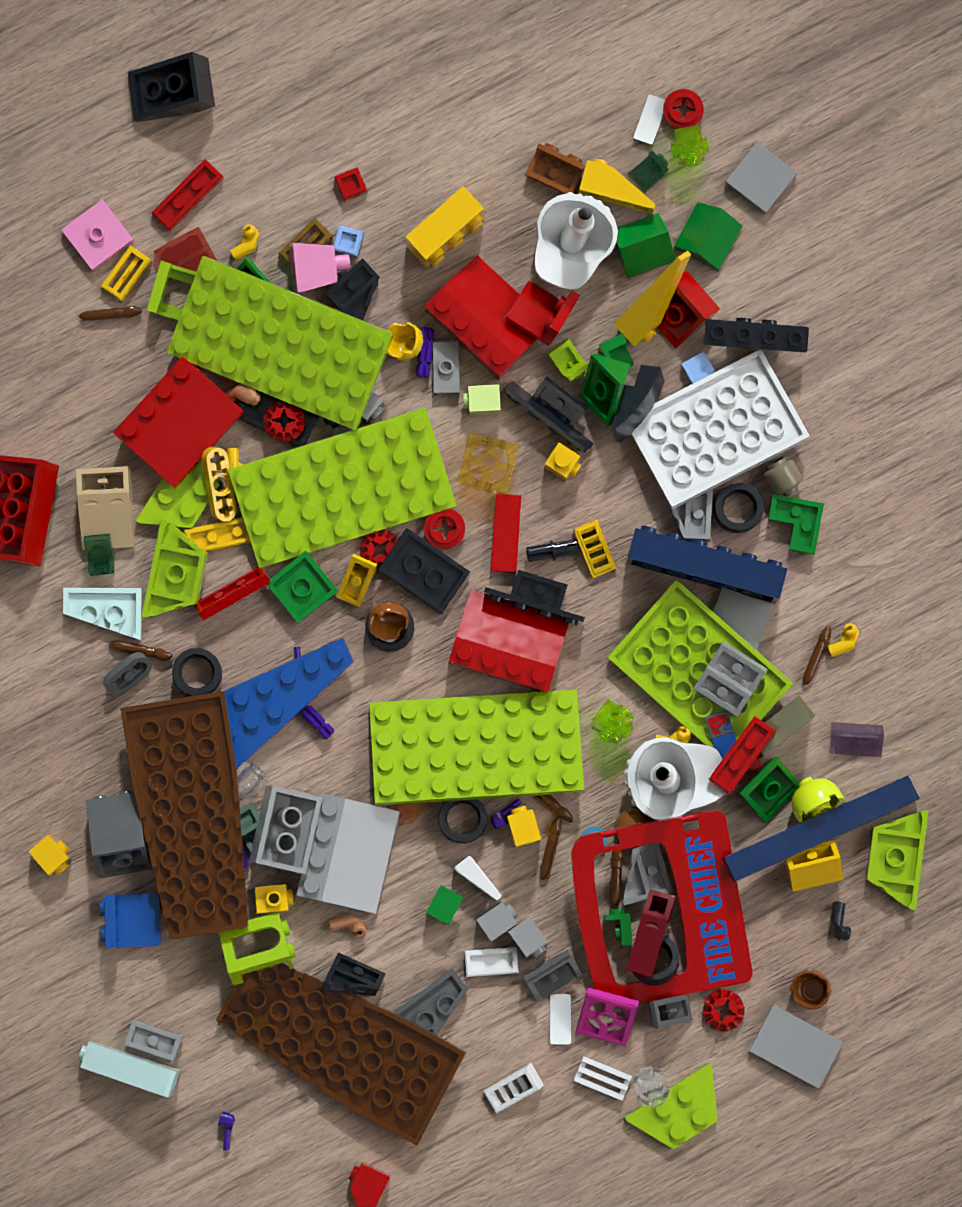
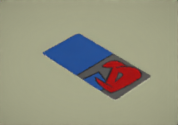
(721, 732)

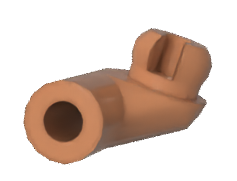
(349, 922)

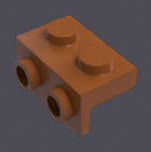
(555, 169)

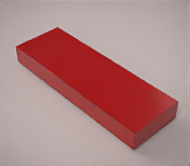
(187, 195)
(506, 533)
(232, 593)
(742, 755)

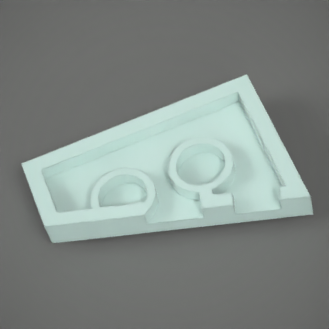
(106, 607)

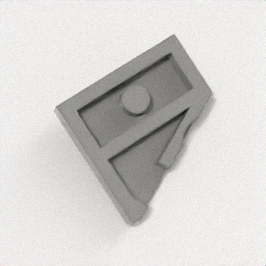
(695, 517)

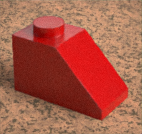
(367, 1184)

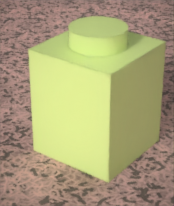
(482, 400)

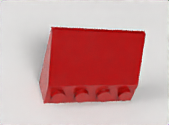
(475, 313)
(178, 422)
(25, 508)
(508, 642)

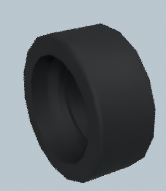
(743, 489)
(392, 646)
(196, 653)
(462, 838)
(669, 972)

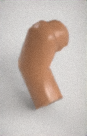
(244, 393)

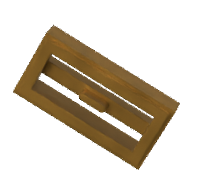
(321, 229)

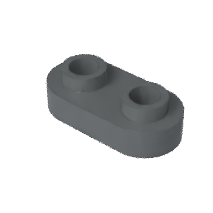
(127, 674)

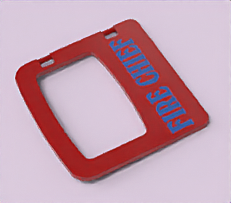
(707, 900)

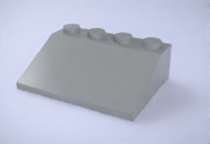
(349, 853)

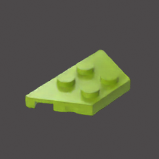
(178, 505)
(174, 573)
(898, 857)
(684, 1113)

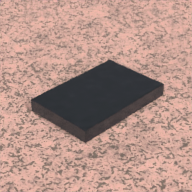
(255, 414)
(423, 571)

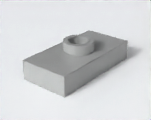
(446, 367)
(153, 1040)

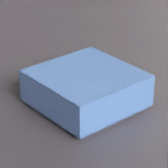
(348, 241)
(697, 367)

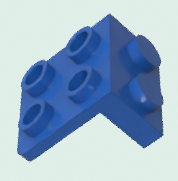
(131, 920)

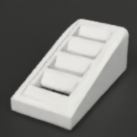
(473, 873)
(531, 1074)

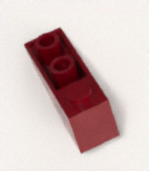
(650, 933)

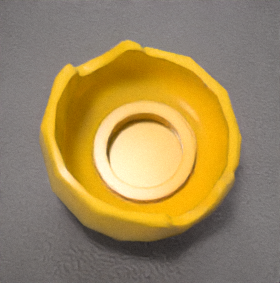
(406, 341)

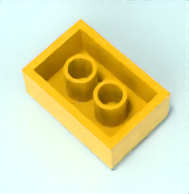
(445, 228)

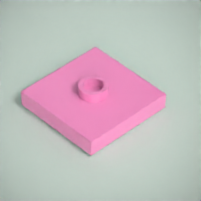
(97, 235)

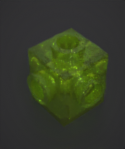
(687, 138)
(613, 722)

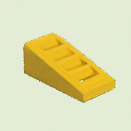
(594, 525)

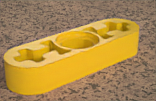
(222, 464)

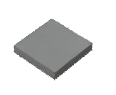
(761, 177)

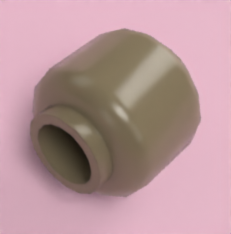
(783, 476)

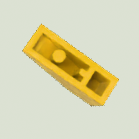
(610, 186)

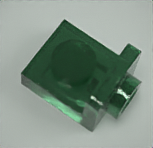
(649, 171)
(100, 554)

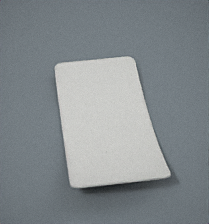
(650, 119)
(560, 1019)

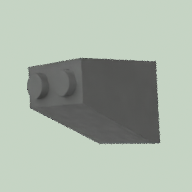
(117, 835)

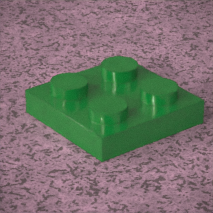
(302, 587)

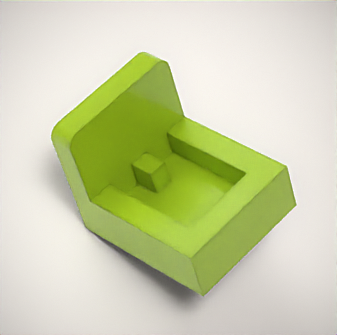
(567, 360)

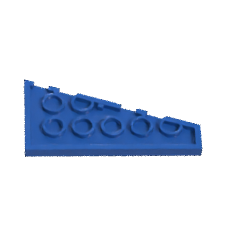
(274, 698)

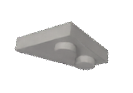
(645, 873)

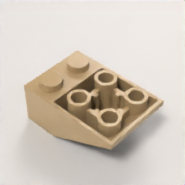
(106, 504)

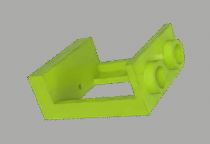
(165, 272)
(281, 953)

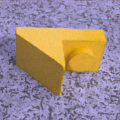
(356, 580)

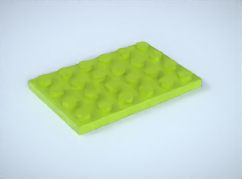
(673, 649)

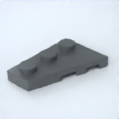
(435, 1002)

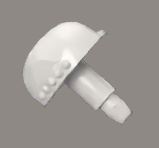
(573, 239)
(672, 777)

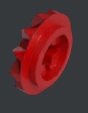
(692, 102)
(292, 429)
(453, 520)
(367, 547)
(717, 999)

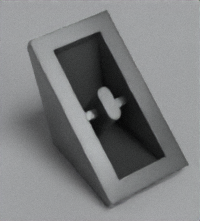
(670, 1011)

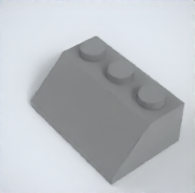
(285, 829)

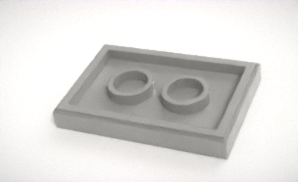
(795, 1046)

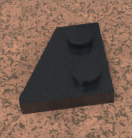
(354, 290)
(352, 977)

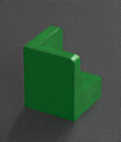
(616, 349)
(444, 904)

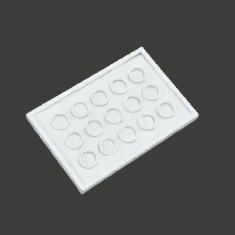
(718, 429)

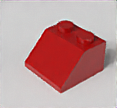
(686, 311)

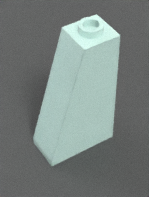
(129, 1068)

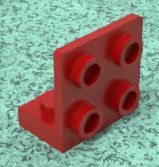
(541, 312)

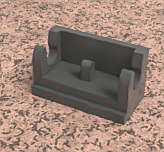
(552, 975)

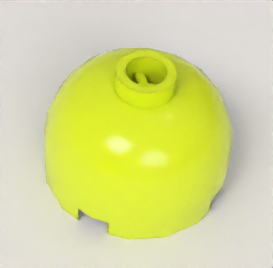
(815, 798)

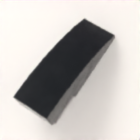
(637, 401)

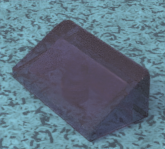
(856, 739)

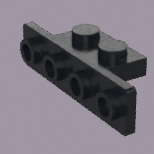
(752, 335)
(554, 408)
(538, 593)

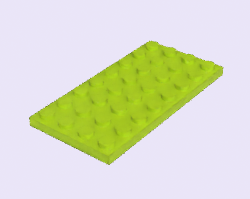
(280, 343)
(342, 487)
(476, 747)

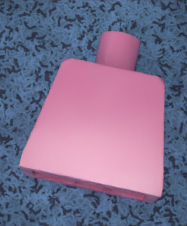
(315, 265)

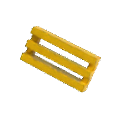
(139, 256)

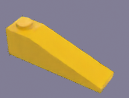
(649, 309)

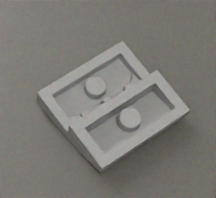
(743, 614)
(730, 678)

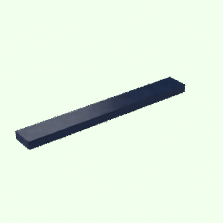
(820, 828)

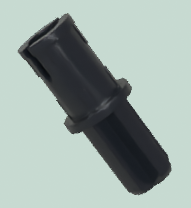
(552, 550)

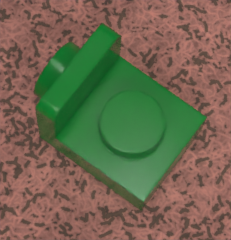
(622, 931)

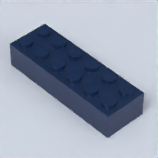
(706, 565)

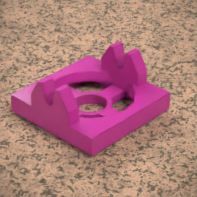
(617, 1036)

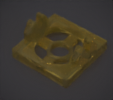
(465, 476)

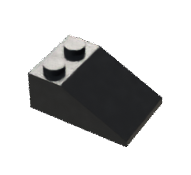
(171, 87)

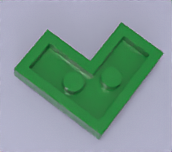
(804, 517)

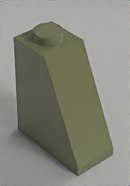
(787, 722)

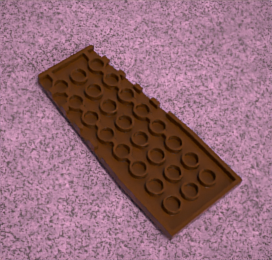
(190, 810)
(345, 1047)

